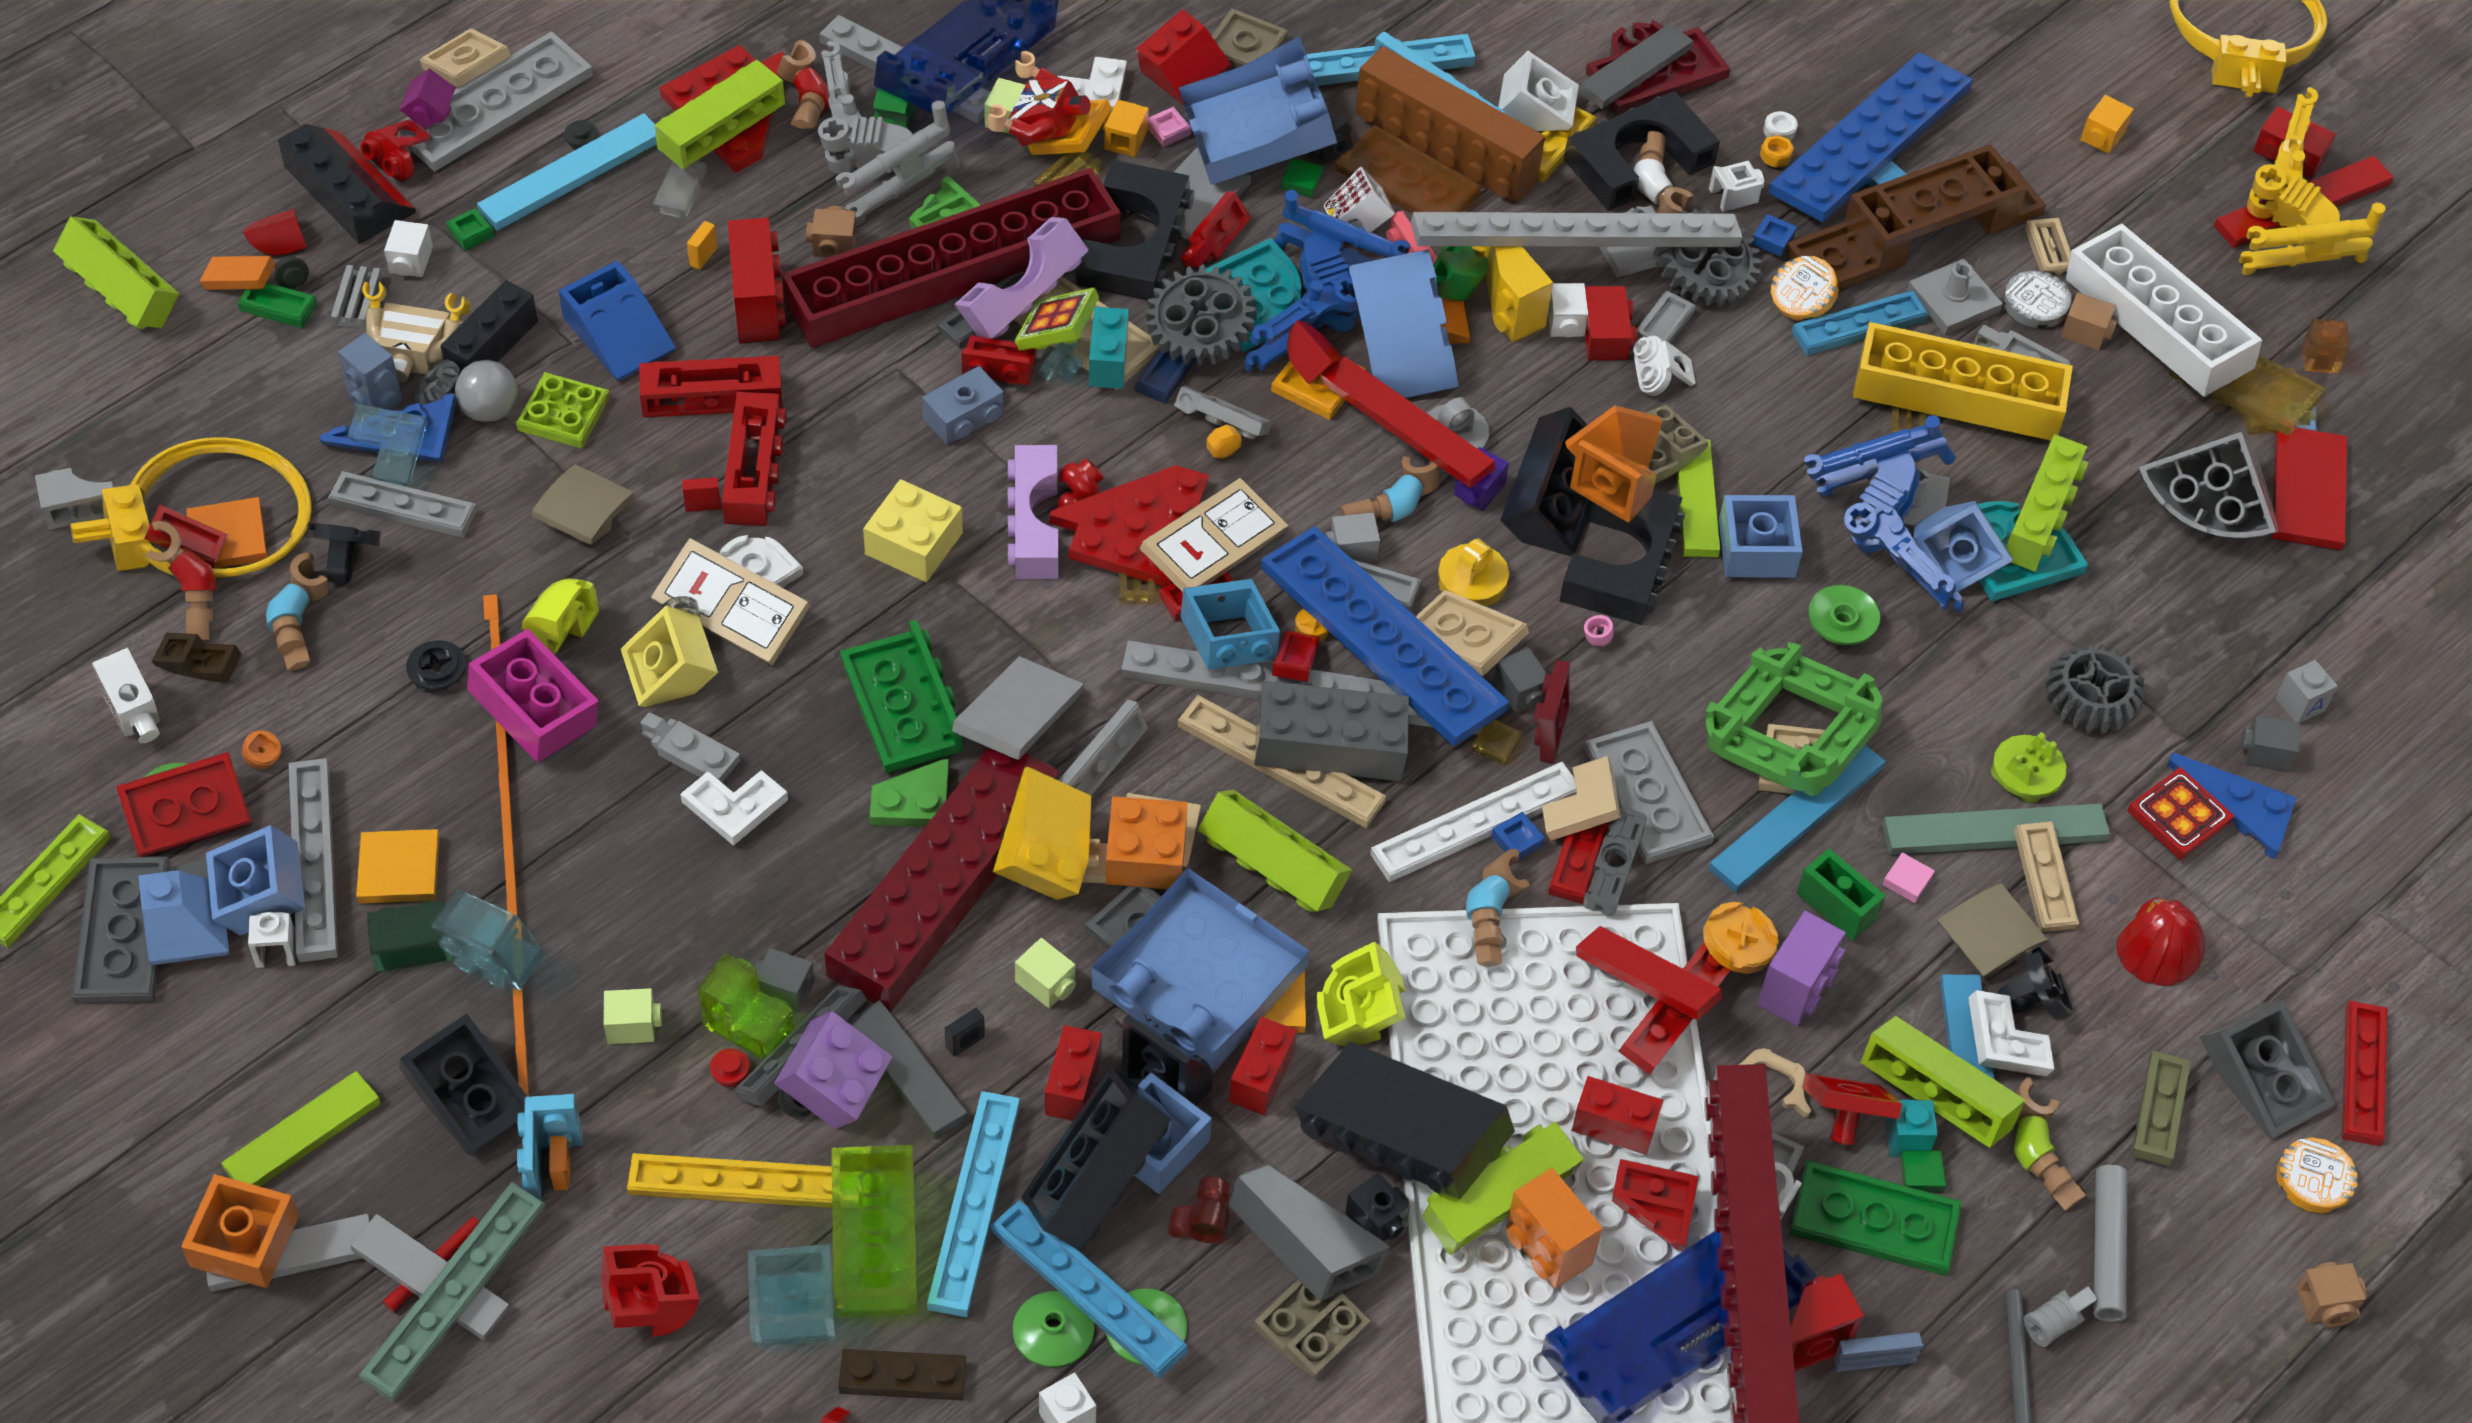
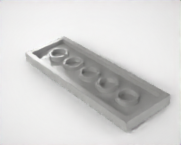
(502, 98)

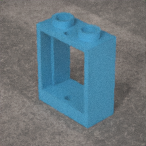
(1240, 600)

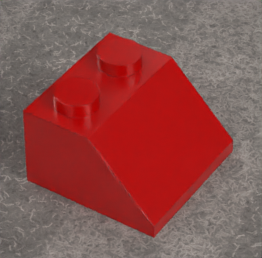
(1181, 54)
(1823, 1319)

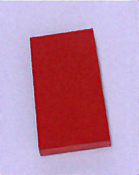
(2310, 488)

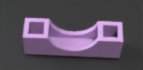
(1053, 251)
(1035, 542)

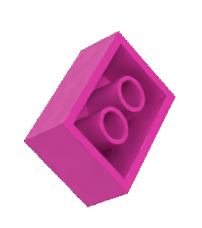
(532, 695)

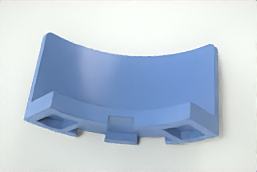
(1403, 323)

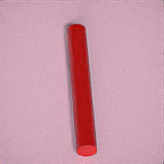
(445, 1251)

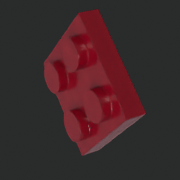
(1553, 712)

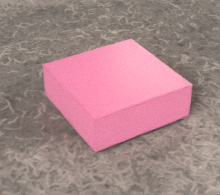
(1168, 127)
(1908, 877)

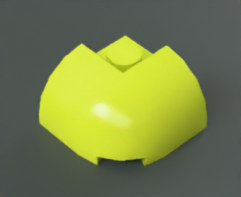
(561, 610)
(1361, 997)

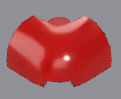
(647, 1288)

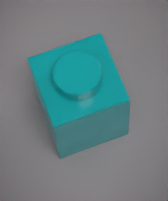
(1913, 1129)

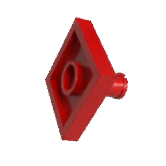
(1850, 1100)

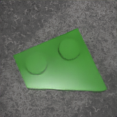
(947, 202)

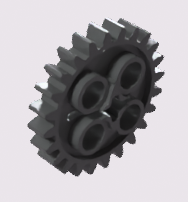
(1726, 276)
(1201, 315)

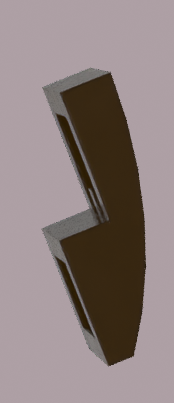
(192, 658)

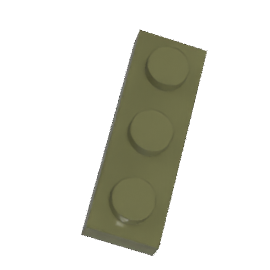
(2161, 1108)

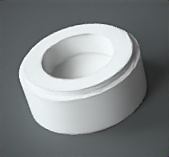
(1780, 124)

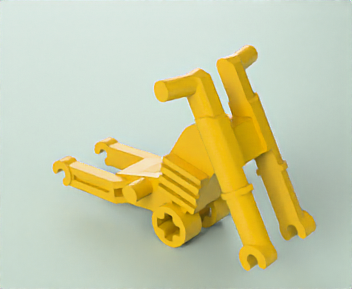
(2302, 209)

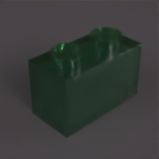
(405, 936)

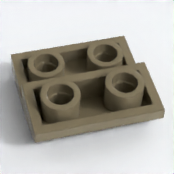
(1676, 444)
(582, 504)
(1991, 930)
(1310, 1329)

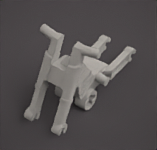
(877, 145)

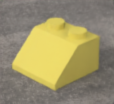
(668, 658)

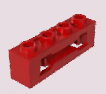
(705, 384)
(741, 499)

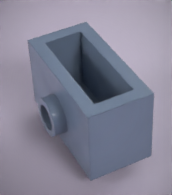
(963, 405)

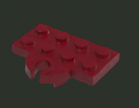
(1690, 71)

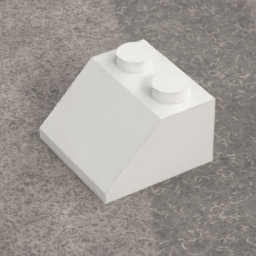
(1538, 95)

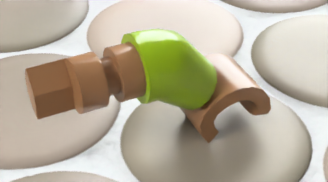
(2037, 1153)

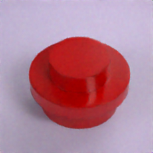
(729, 1067)

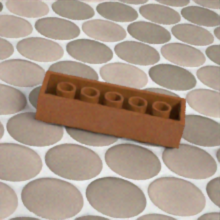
(1449, 124)

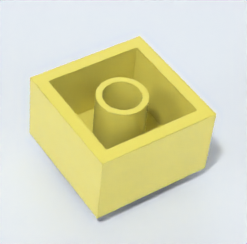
(913, 530)

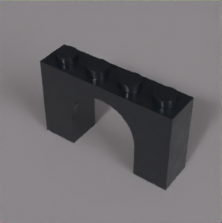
(1608, 176)
(1142, 267)
(1628, 588)

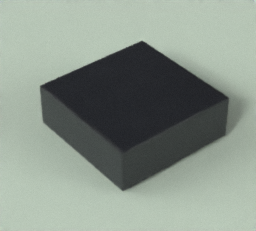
(964, 1032)

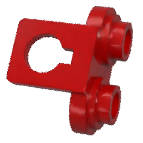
(389, 151)

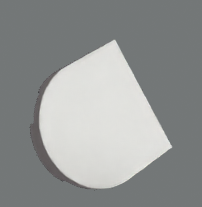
(764, 558)

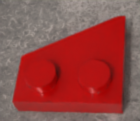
(1657, 1199)

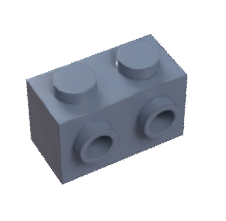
(370, 374)

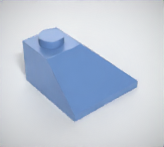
(1962, 543)
(179, 918)

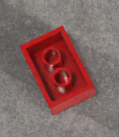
(753, 280)

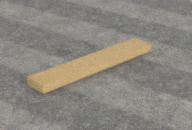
(1238, 738)

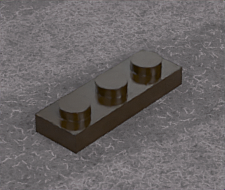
(902, 1374)

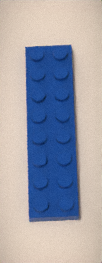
(1870, 137)
(1385, 635)

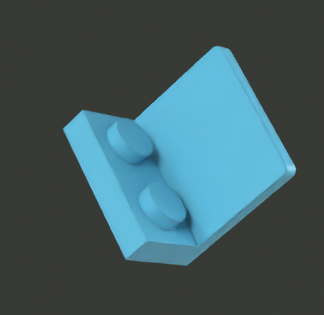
(544, 1118)

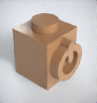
(832, 231)
(2331, 1294)

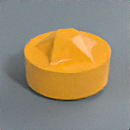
(1307, 624)

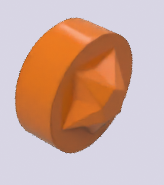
(261, 749)

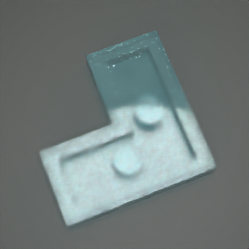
(398, 436)

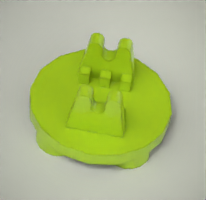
(2020, 777)

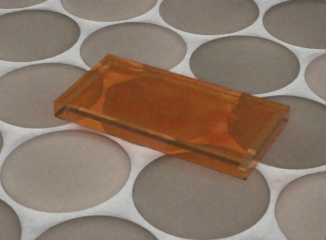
(1408, 175)

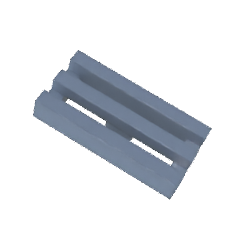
(1877, 1351)

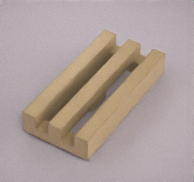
(2038, 248)

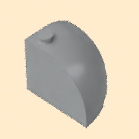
(2215, 488)

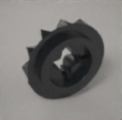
(446, 654)

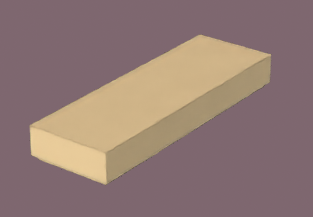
(2046, 876)

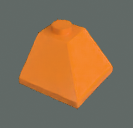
(1622, 432)
(1611, 480)

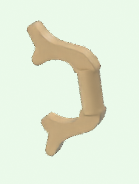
(1788, 1068)

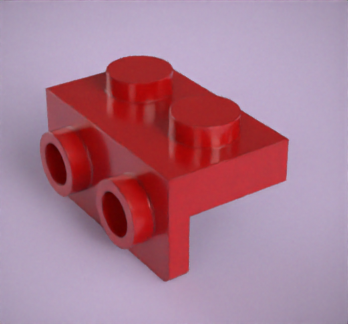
(999, 360)

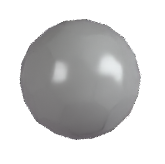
(486, 391)

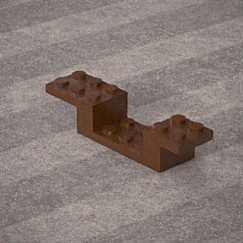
(1891, 214)

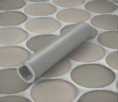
(2110, 1243)

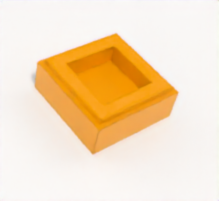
(702, 245)

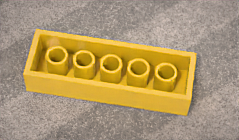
(1963, 381)

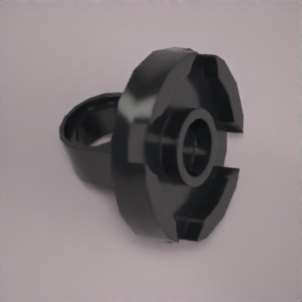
(341, 547)
(2039, 987)

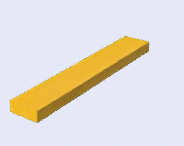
(730, 1180)

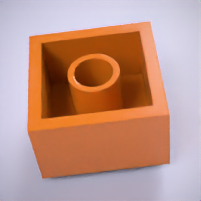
(1146, 842)
(1553, 1228)
(240, 1231)

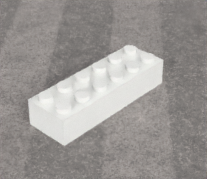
(2164, 310)

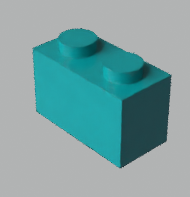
(1108, 347)

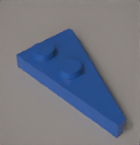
(435, 438)
(2254, 806)

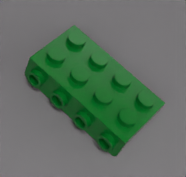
(903, 699)

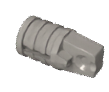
(2057, 1316)

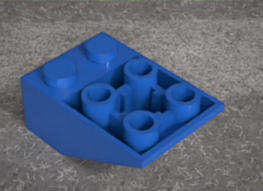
(615, 320)

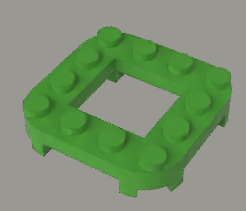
(1812, 766)

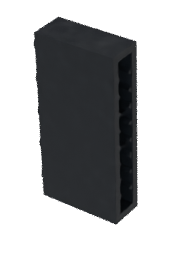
(1405, 1120)

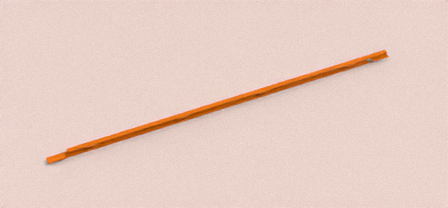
(491, 613)

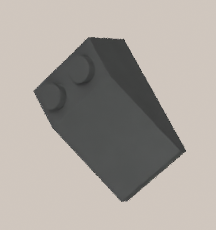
(2268, 1067)

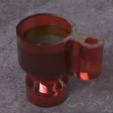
(1207, 1217)

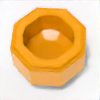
(1776, 151)
(1223, 441)

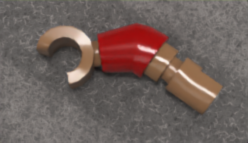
(810, 85)
(195, 579)

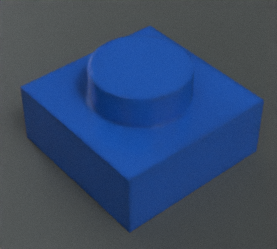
(1773, 235)
(1518, 834)

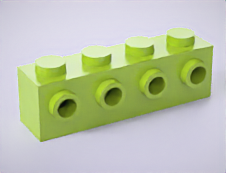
(719, 114)
(115, 273)
(2045, 501)
(1274, 851)
(1935, 1073)
(1490, 1196)

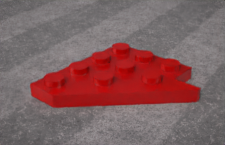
(749, 144)
(1121, 518)

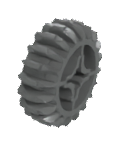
(2087, 697)

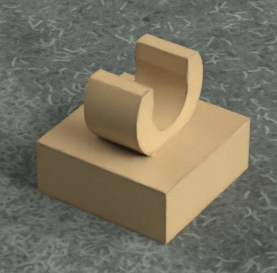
(1096, 865)

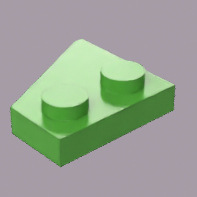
(910, 797)

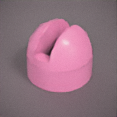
(1591, 630)

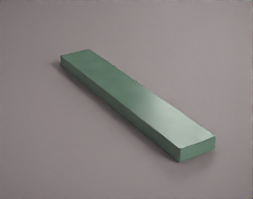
(1990, 828)
(451, 1292)

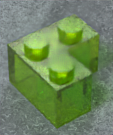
(740, 1011)

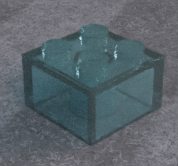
(487, 941)
(791, 1295)

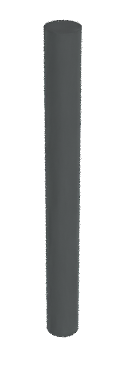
(2018, 1356)

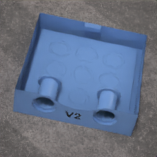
(1258, 113)
(1199, 968)

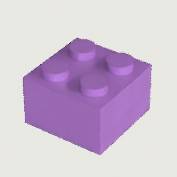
(1802, 969)
(833, 1070)

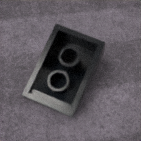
(1160, 1054)
(465, 1084)

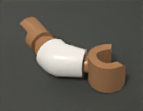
(1654, 182)

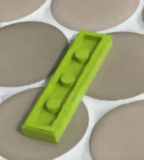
(1700, 524)
(48, 876)
(302, 1131)

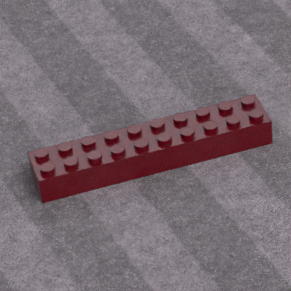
(941, 258)
(1750, 1247)

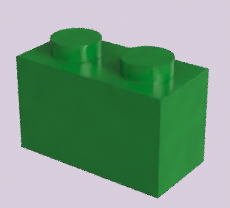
(1840, 894)

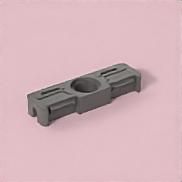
(1610, 881)

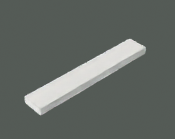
(1471, 822)

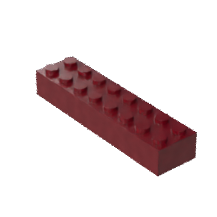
(930, 884)

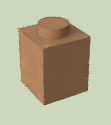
(2089, 321)

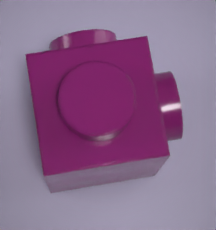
(428, 99)

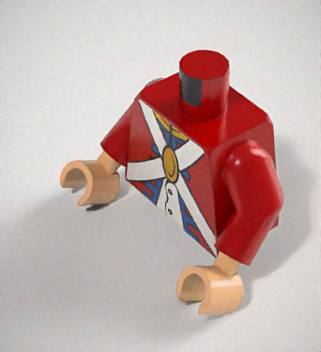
(1044, 107)

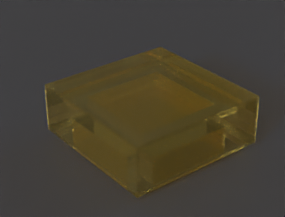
(1497, 741)

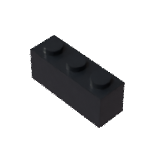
(492, 327)

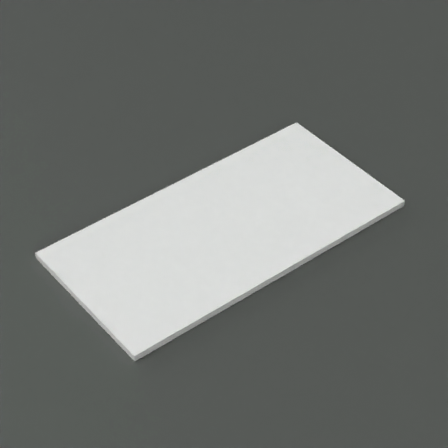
(1529, 1042)

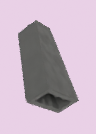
(1306, 1233)

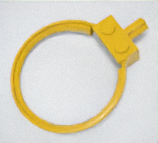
(2250, 62)
(127, 521)

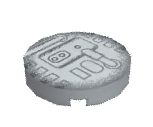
(2037, 299)

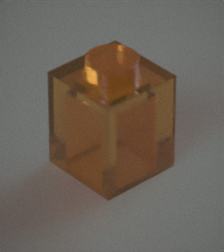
(2325, 346)

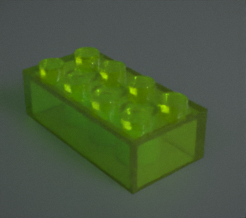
(873, 1231)

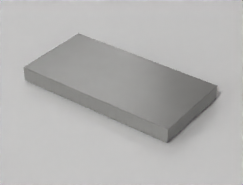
(1017, 708)
(1653, 785)

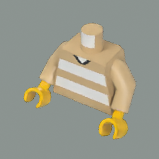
(411, 332)

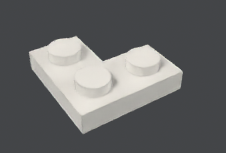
(1105, 80)
(734, 812)
(1998, 1041)

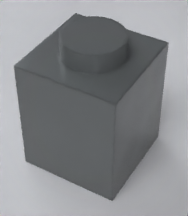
(1520, 680)
(2271, 743)
(785, 977)

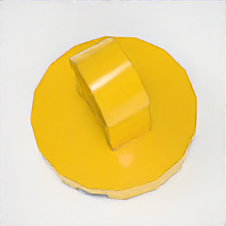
(1474, 572)

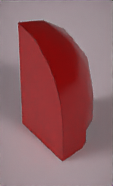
(276, 234)
(1310, 351)

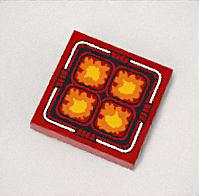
(2180, 813)

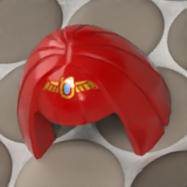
(2162, 943)

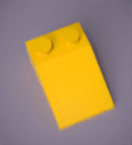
(1517, 291)
(1046, 836)

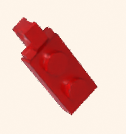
(1216, 231)

